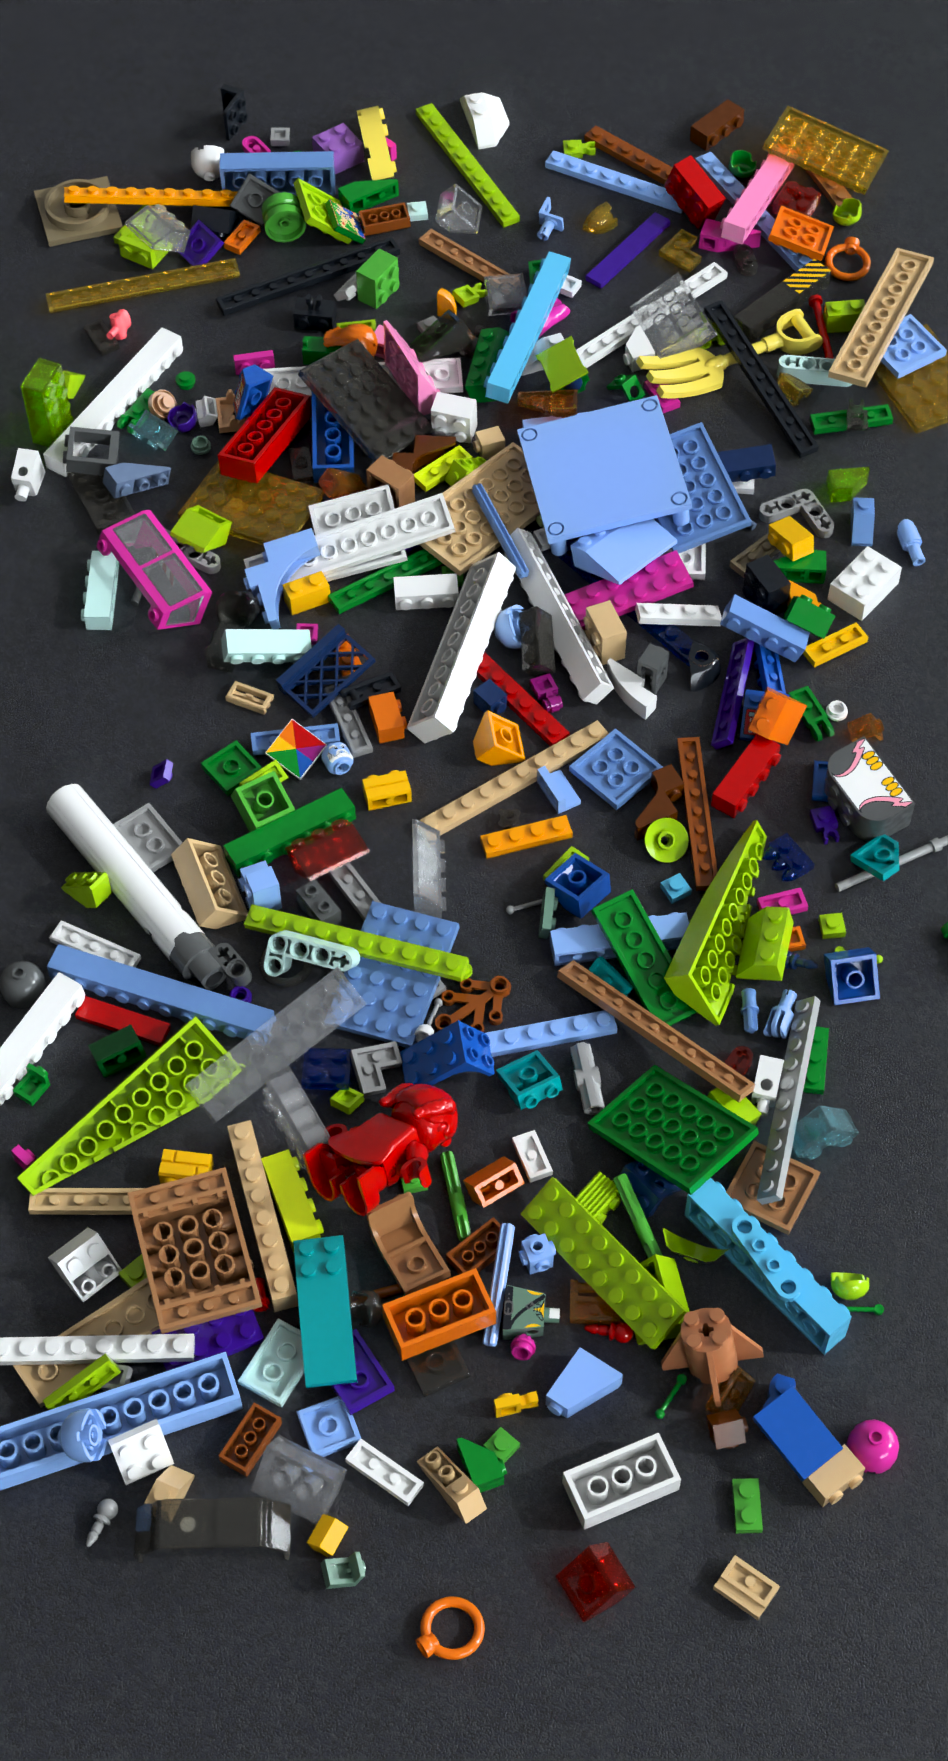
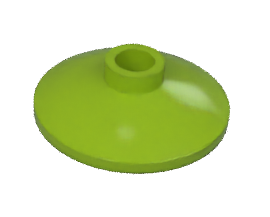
(676, 836)

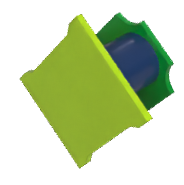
(564, 366)

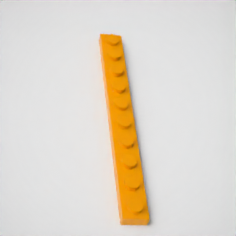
(148, 196)

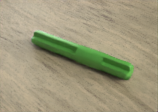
(455, 1195)
(637, 1215)

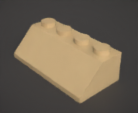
(209, 884)

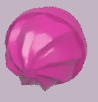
(523, 1347)

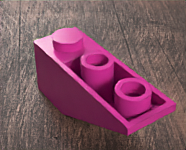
(711, 238)

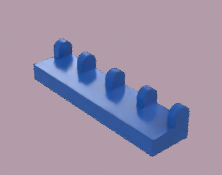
(769, 669)

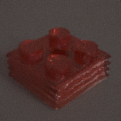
(797, 198)

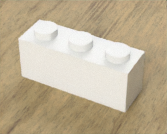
(426, 591)

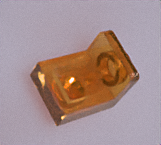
(866, 726)

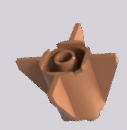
(710, 1348)

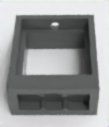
(94, 436)

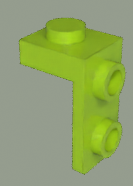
(461, 468)

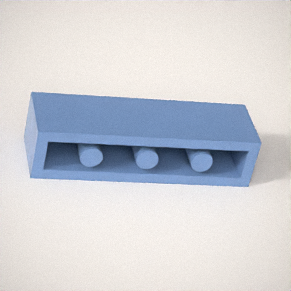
(765, 628)

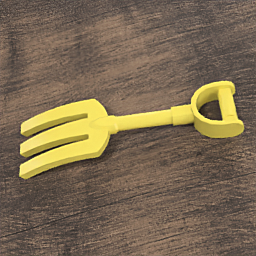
(709, 369)

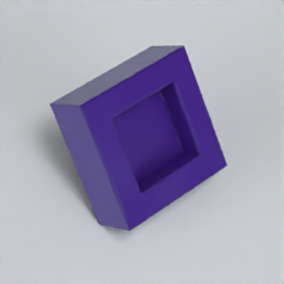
(161, 774)

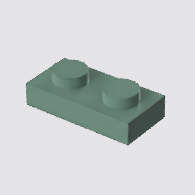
(549, 904)

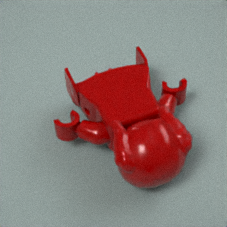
(383, 1147)

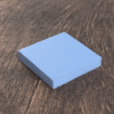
(328, 1427)

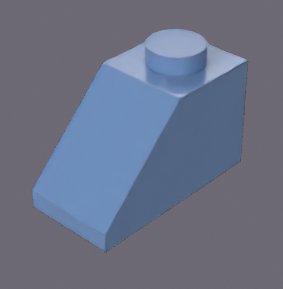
(862, 521)

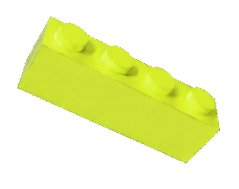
(290, 1197)

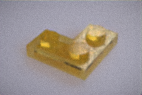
(678, 251)

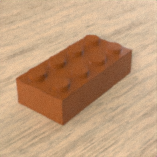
(384, 219)
(477, 1249)
(250, 1439)

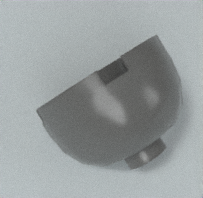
(22, 984)

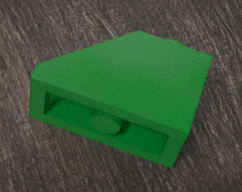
(481, 1465)

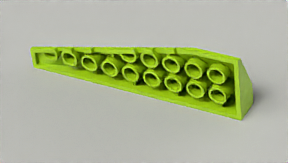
(712, 940)

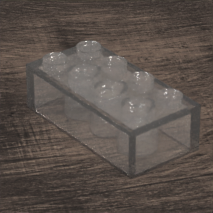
(293, 1113)

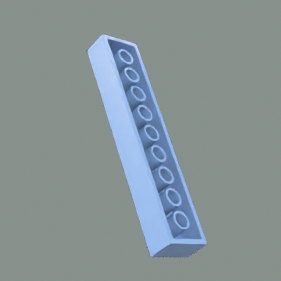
(174, 1397)

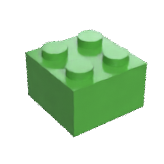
(377, 278)
(262, 801)

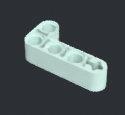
(809, 369)
(313, 954)

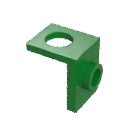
(625, 383)

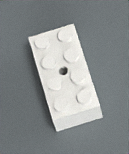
(642, 1467)

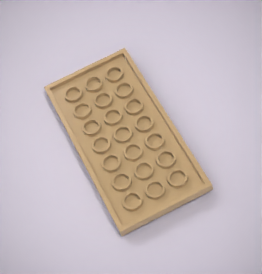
(512, 494)

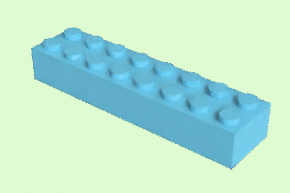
(813, 1311)

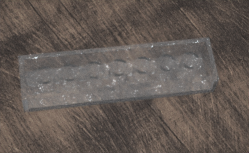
(275, 1045)

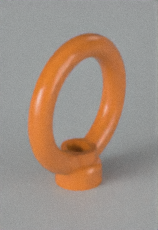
(850, 247)
(429, 1644)

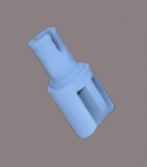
(911, 541)
(781, 1016)

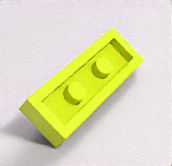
(438, 469)

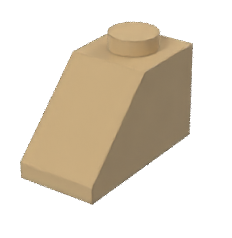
(170, 1485)

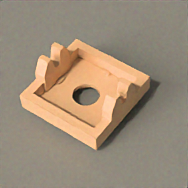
(225, 409)

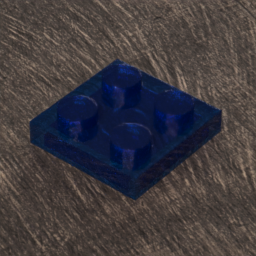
(326, 1069)

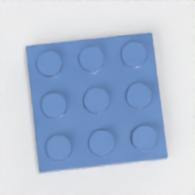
(615, 769)

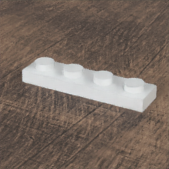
(678, 614)

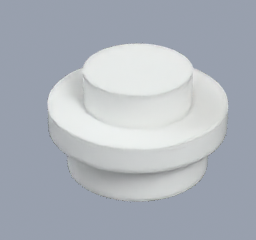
(836, 711)

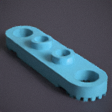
(766, 1258)

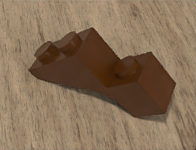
(426, 451)
(668, 788)

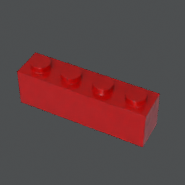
(746, 775)

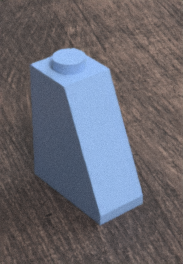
(582, 1384)

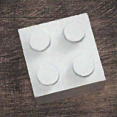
(454, 417)

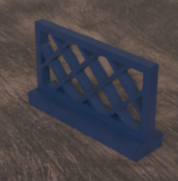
(310, 662)

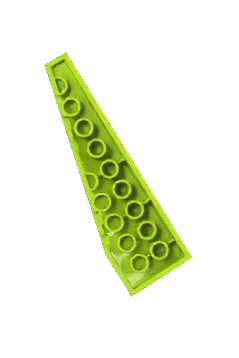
(133, 1109)

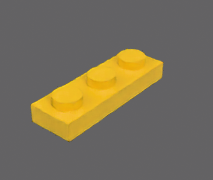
(835, 644)

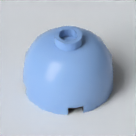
(508, 627)
(82, 1435)

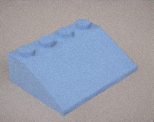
(621, 550)

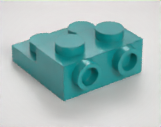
(530, 1080)

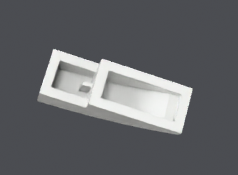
(631, 689)

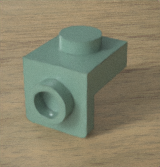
(343, 1571)

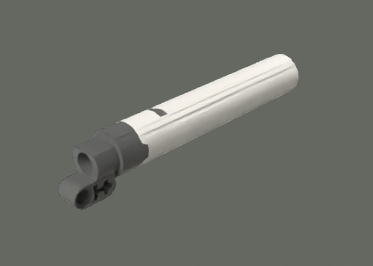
(143, 892)

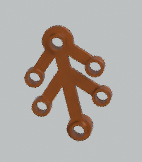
(475, 1002)

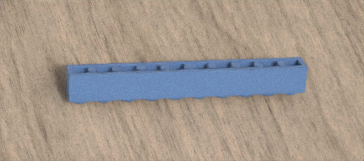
(158, 992)

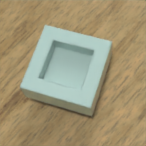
(417, 211)

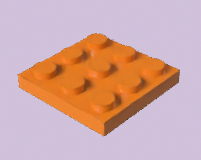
(800, 233)

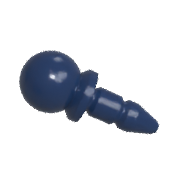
(795, 961)

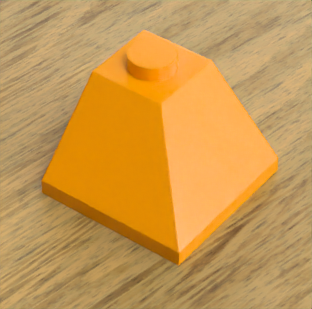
(498, 741)

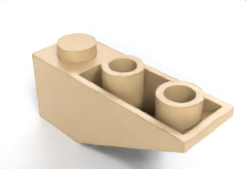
(453, 1485)

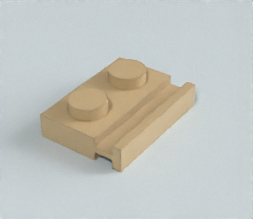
(746, 1587)

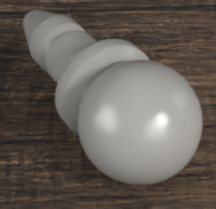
(106, 1510)

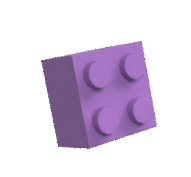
(346, 146)

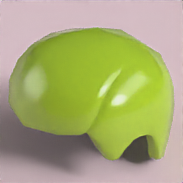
(848, 212)
(849, 1285)

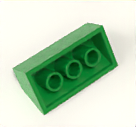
(485, 354)

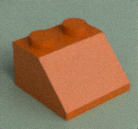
(776, 716)

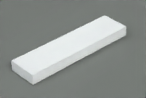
(87, 942)

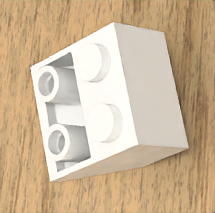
(85, 1264)

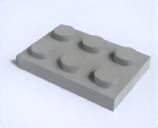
(149, 836)

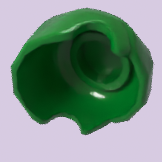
(741, 164)

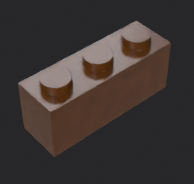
(717, 125)

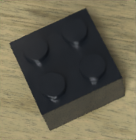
(766, 585)

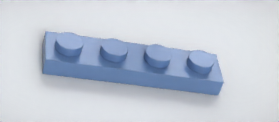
(263, 740)

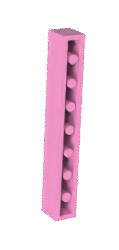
(755, 198)

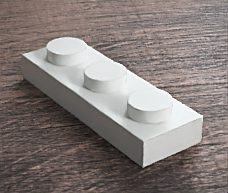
(384, 1472)

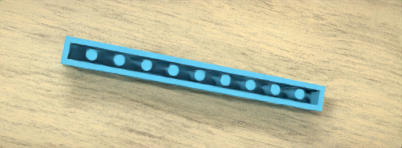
(527, 328)

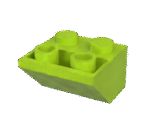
(201, 529)

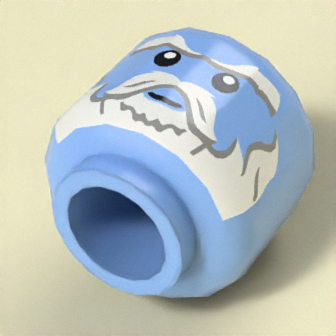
(337, 758)

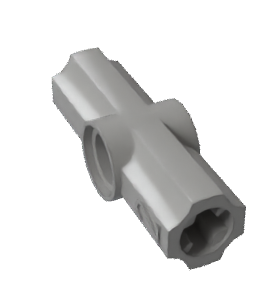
(587, 1078)

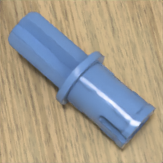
(749, 1010)

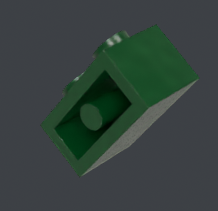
(117, 1051)

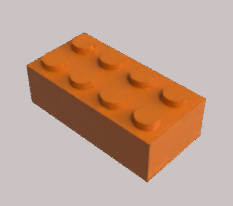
(439, 1314)

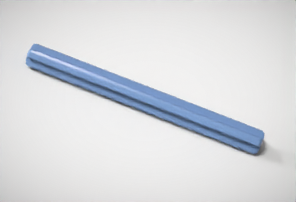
(500, 530)

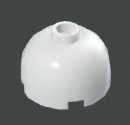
(206, 162)

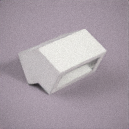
(206, 411)

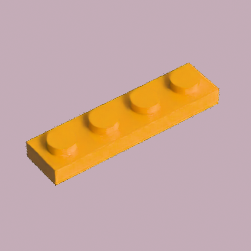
(526, 836)

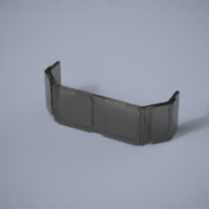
(213, 1524)

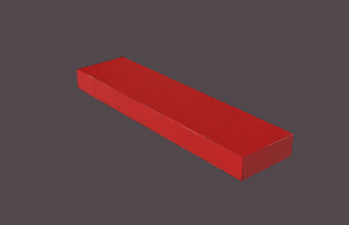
(116, 1018)

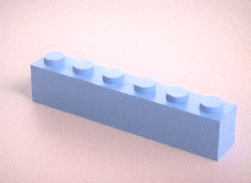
(588, 941)

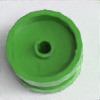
(283, 217)

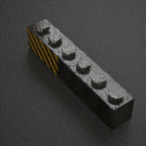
(783, 298)

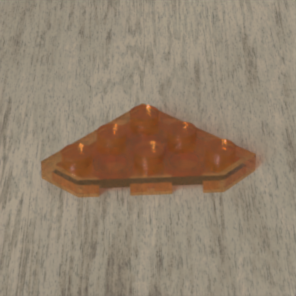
(558, 404)

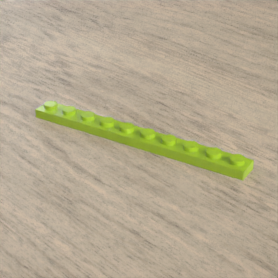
(468, 165)
(367, 944)

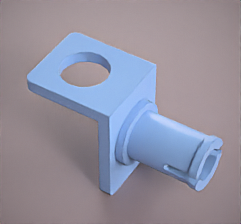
(548, 221)

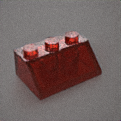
(326, 849)

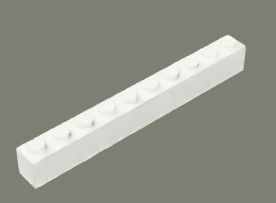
(119, 395)
(568, 634)

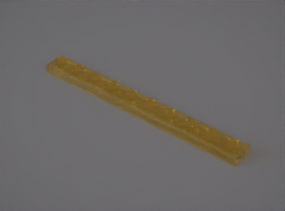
(142, 285)

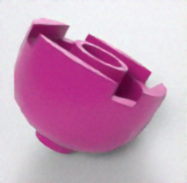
(874, 1445)

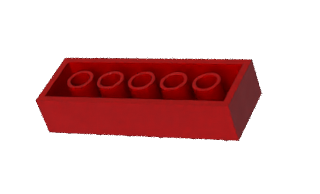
(265, 435)

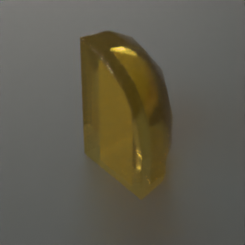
(600, 220)
(793, 388)

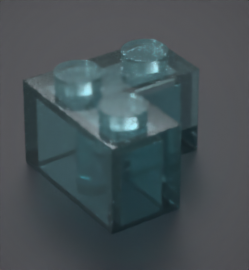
(823, 1128)

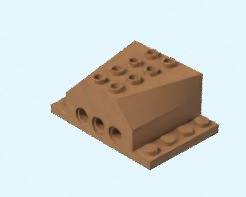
(194, 1250)

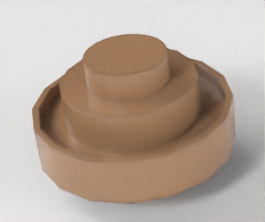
(161, 403)

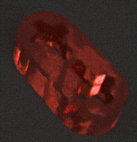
(745, 1064)

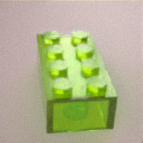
(46, 402)

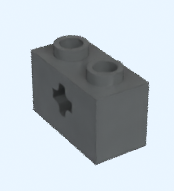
(653, 667)
(318, 904)

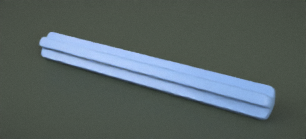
(499, 1280)

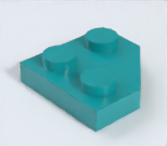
(878, 857)

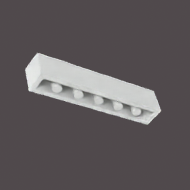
(37, 1031)

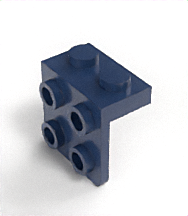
(648, 1186)

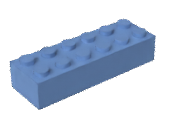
(279, 170)

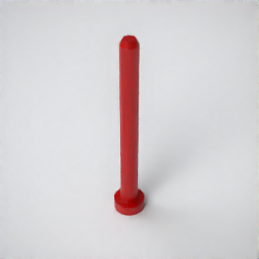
(815, 302)

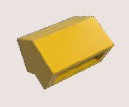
(327, 1535)

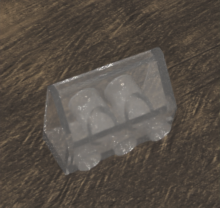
(159, 229)
(298, 1478)

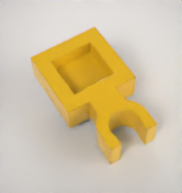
(511, 1404)

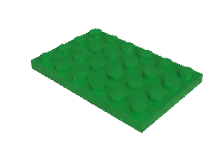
(673, 1129)

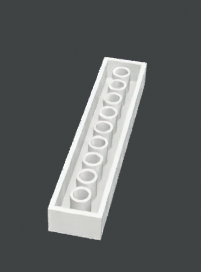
(461, 648)

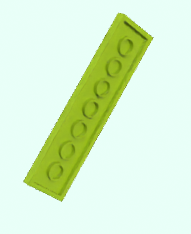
(604, 1263)

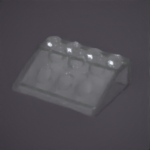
(673, 318)

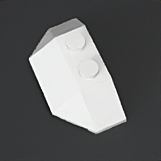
(485, 118)

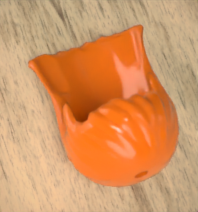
(350, 333)

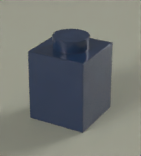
(490, 697)

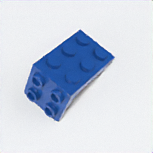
(446, 1053)

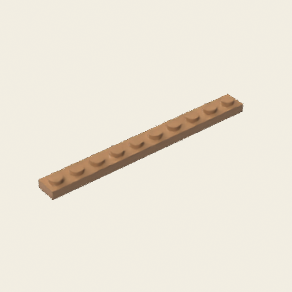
(656, 1031)

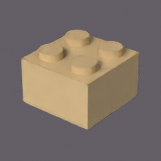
(605, 632)

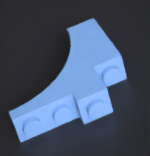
(281, 560)

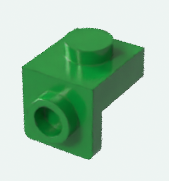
(32, 1085)

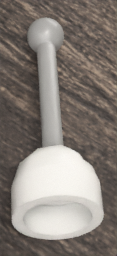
(425, 1029)

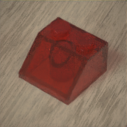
(595, 1580)

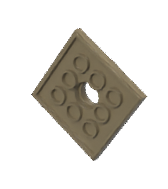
(70, 224)

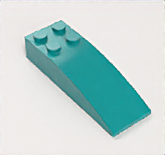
(324, 1311)

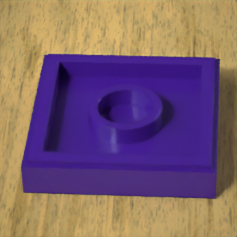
(201, 245)

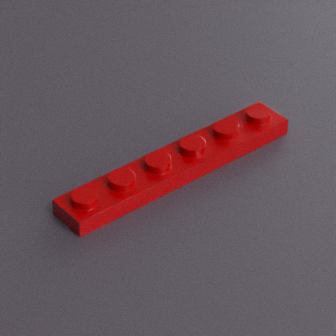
(522, 702)

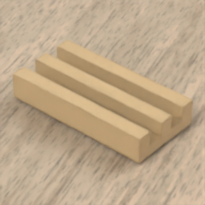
(248, 700)

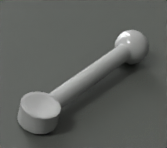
(510, 909)

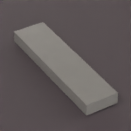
(349, 725)

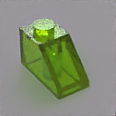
(846, 483)

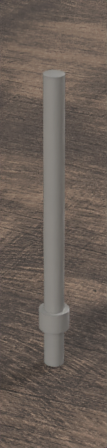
(933, 846)

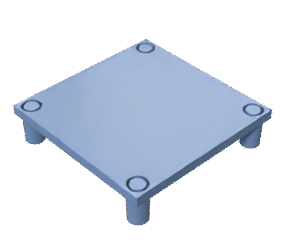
(604, 471)

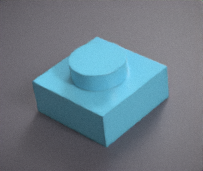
(675, 888)

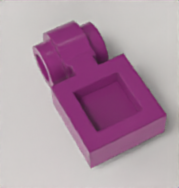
(546, 688)

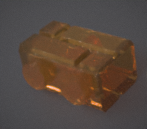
(341, 483)

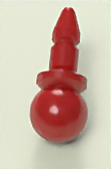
(619, 1332)

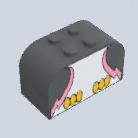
(866, 792)

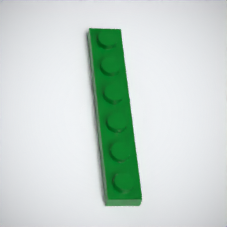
(381, 581)

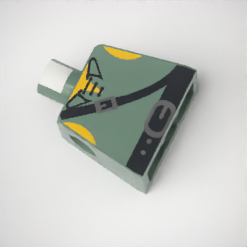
(526, 1313)

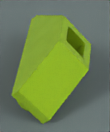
(88, 888)

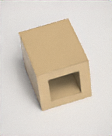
(489, 442)

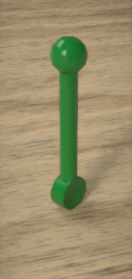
(878, 1309)
(681, 1380)

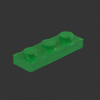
(817, 1062)

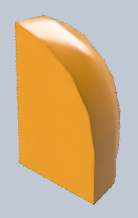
(445, 302)

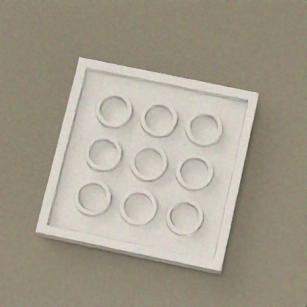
(350, 509)

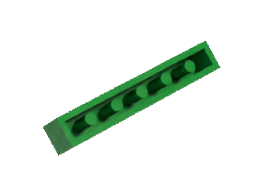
(273, 838)

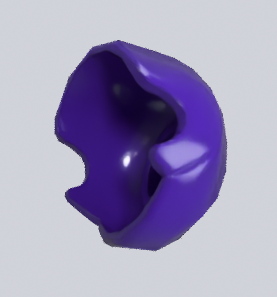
(183, 417)

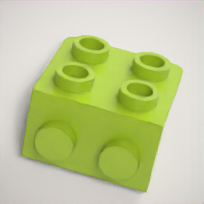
(139, 251)

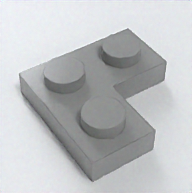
(369, 1063)

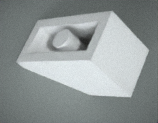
(637, 346)

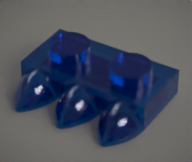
(788, 857)

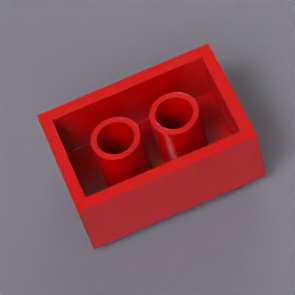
(694, 191)

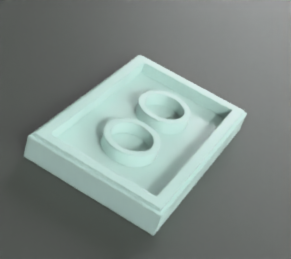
(276, 1364)

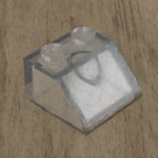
(458, 211)
(504, 293)

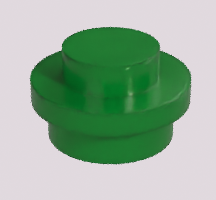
(185, 380)

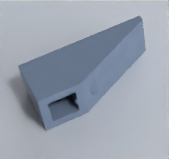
(133, 478)

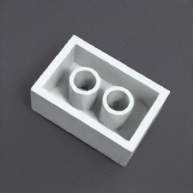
(864, 583)

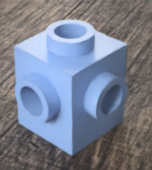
(537, 1253)

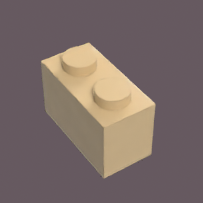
(835, 1477)

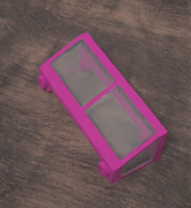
(158, 570)

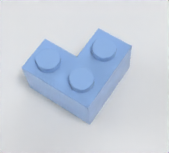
(260, 886)

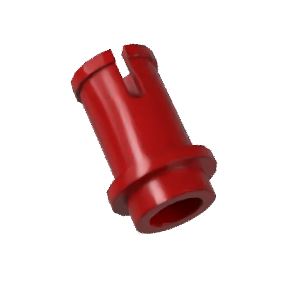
(265, 1300)

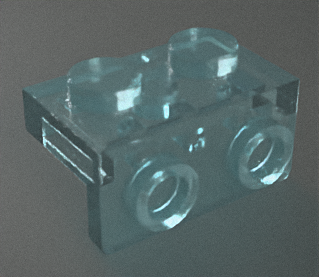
(154, 430)

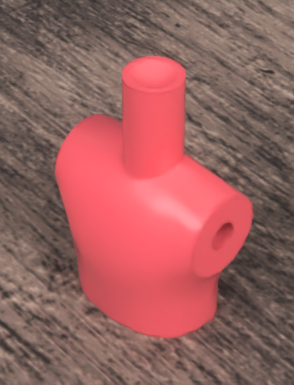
(119, 324)

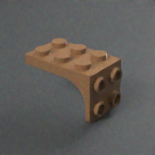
(406, 1245)

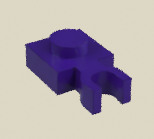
(826, 821)

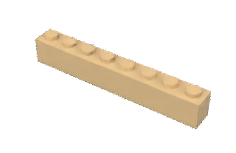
(263, 1216)

